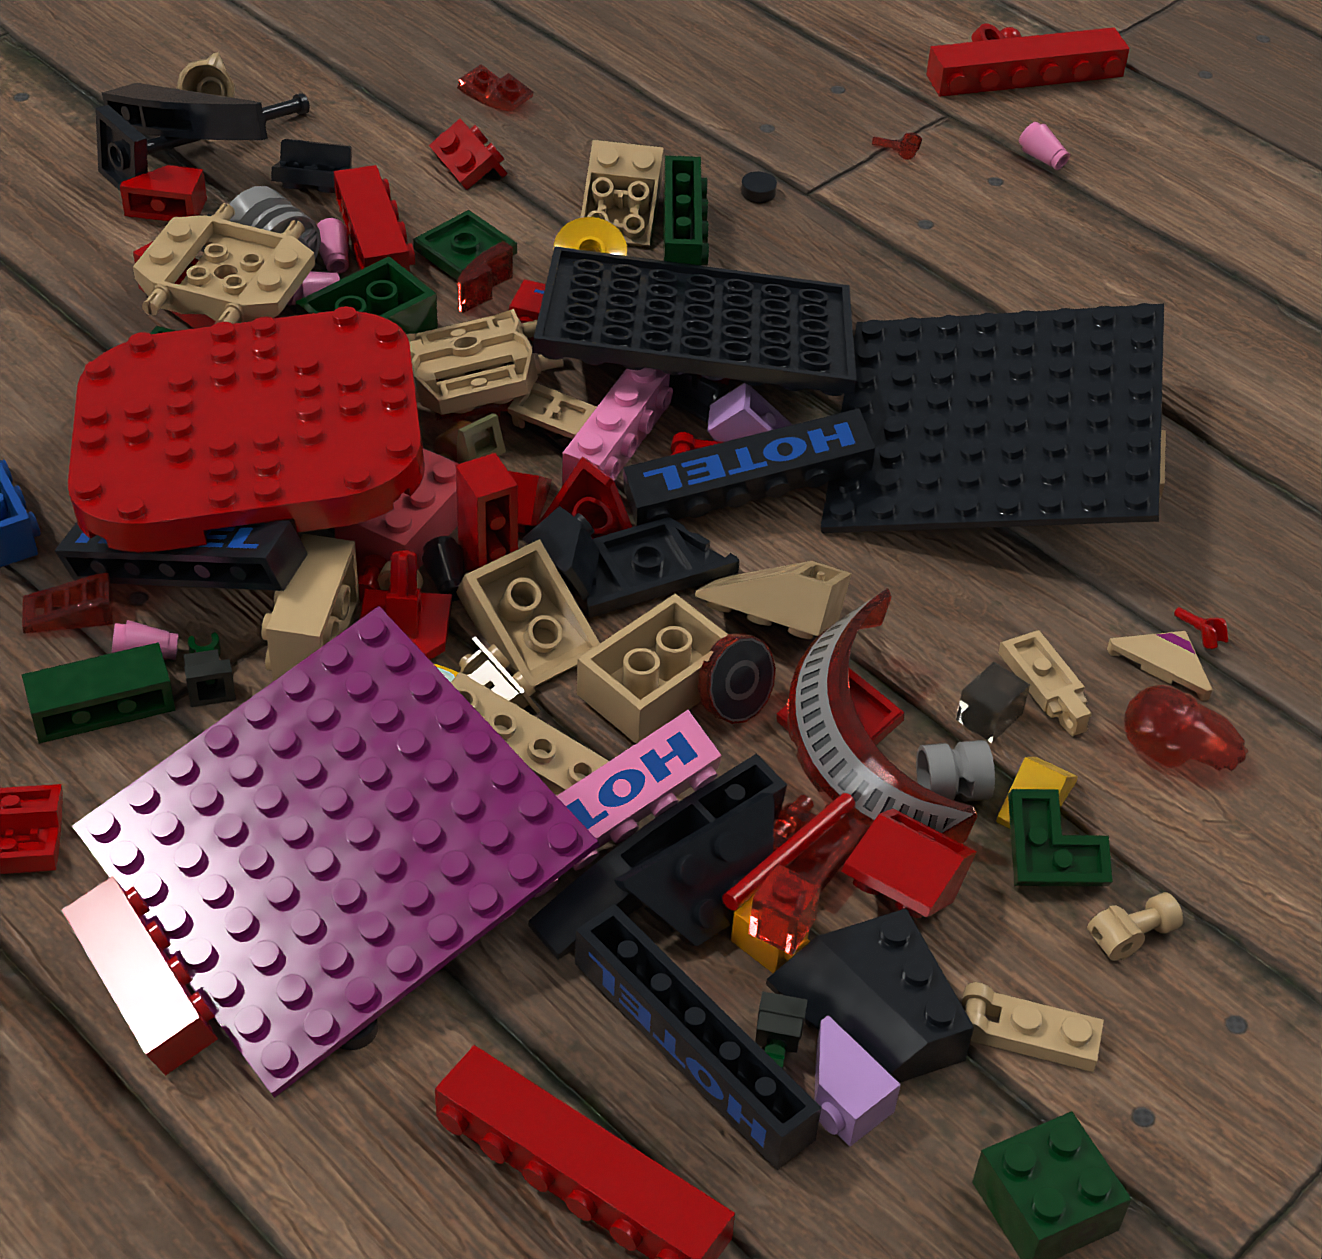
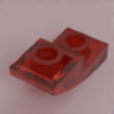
(496, 92)
(482, 274)

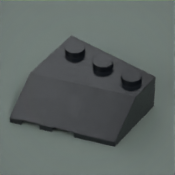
(883, 993)

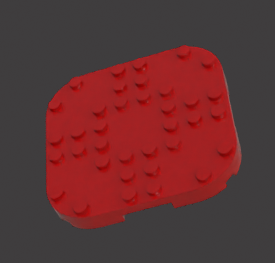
(245, 429)

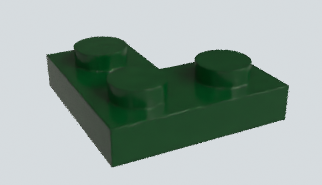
(1046, 856)

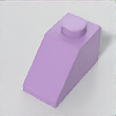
(742, 414)
(850, 1085)

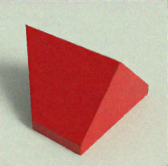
(594, 497)

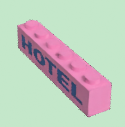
(641, 782)

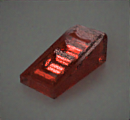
(82, 603)

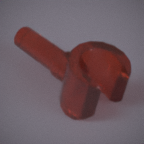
(906, 148)

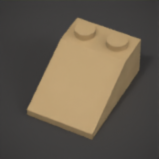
(528, 613)

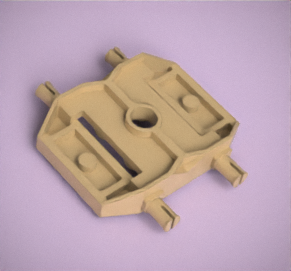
(257, 268)
(471, 347)

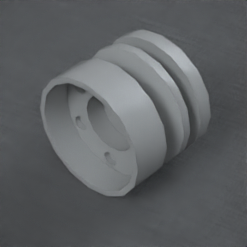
(271, 211)

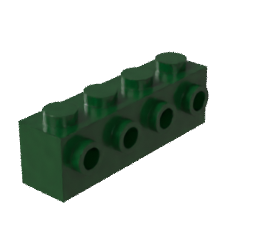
(685, 211)

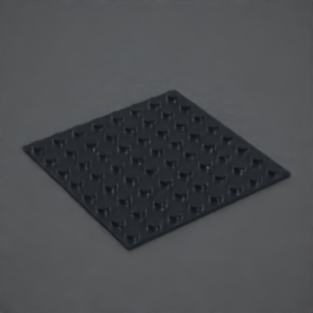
(1006, 420)

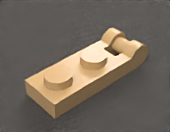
(1033, 1028)

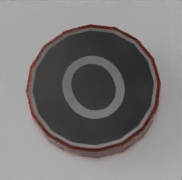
(737, 678)

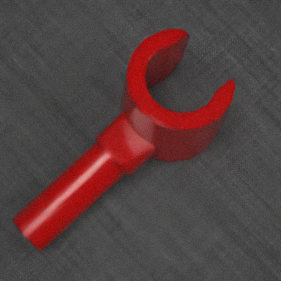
(1211, 628)

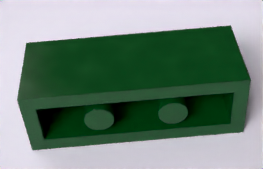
(98, 692)

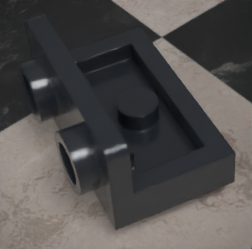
(310, 164)

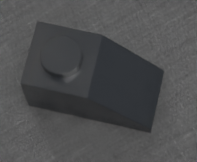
(569, 547)

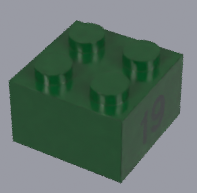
(1051, 1189)

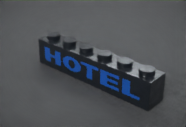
(749, 468)
(234, 558)
(697, 1036)

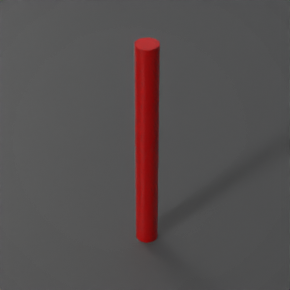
(789, 850)

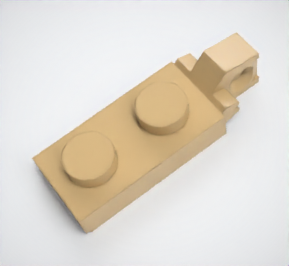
(1050, 679)

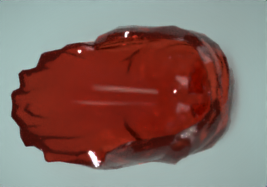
(1177, 728)

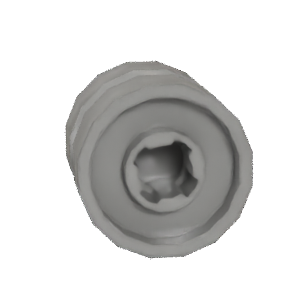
(957, 771)

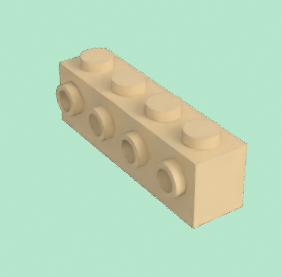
(548, 752)

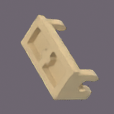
(551, 411)

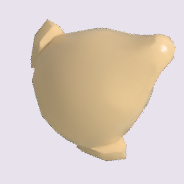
(207, 77)

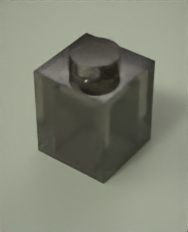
(992, 702)

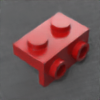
(465, 153)

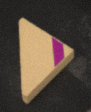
(1167, 657)

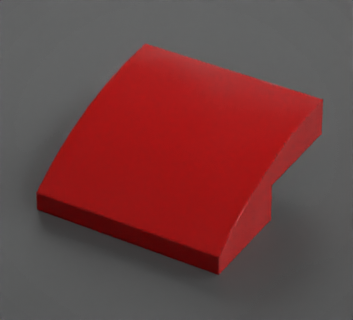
(30, 828)

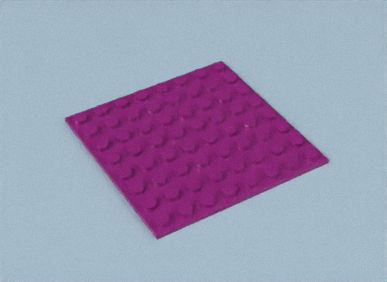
(333, 845)

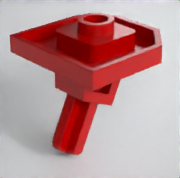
(418, 614)

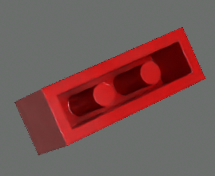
(486, 511)

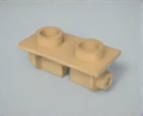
(489, 667)

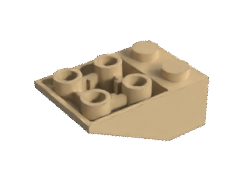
(625, 188)
(796, 595)

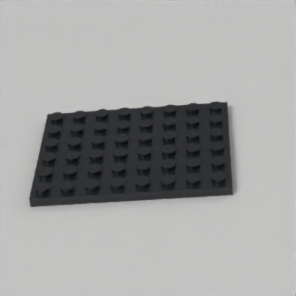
(697, 321)

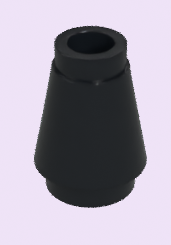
(444, 564)

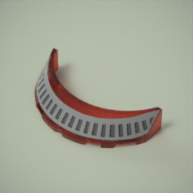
(837, 748)

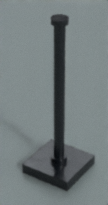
(124, 150)

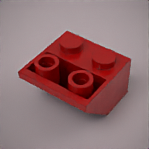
(909, 864)

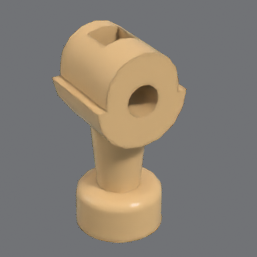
(1124, 934)

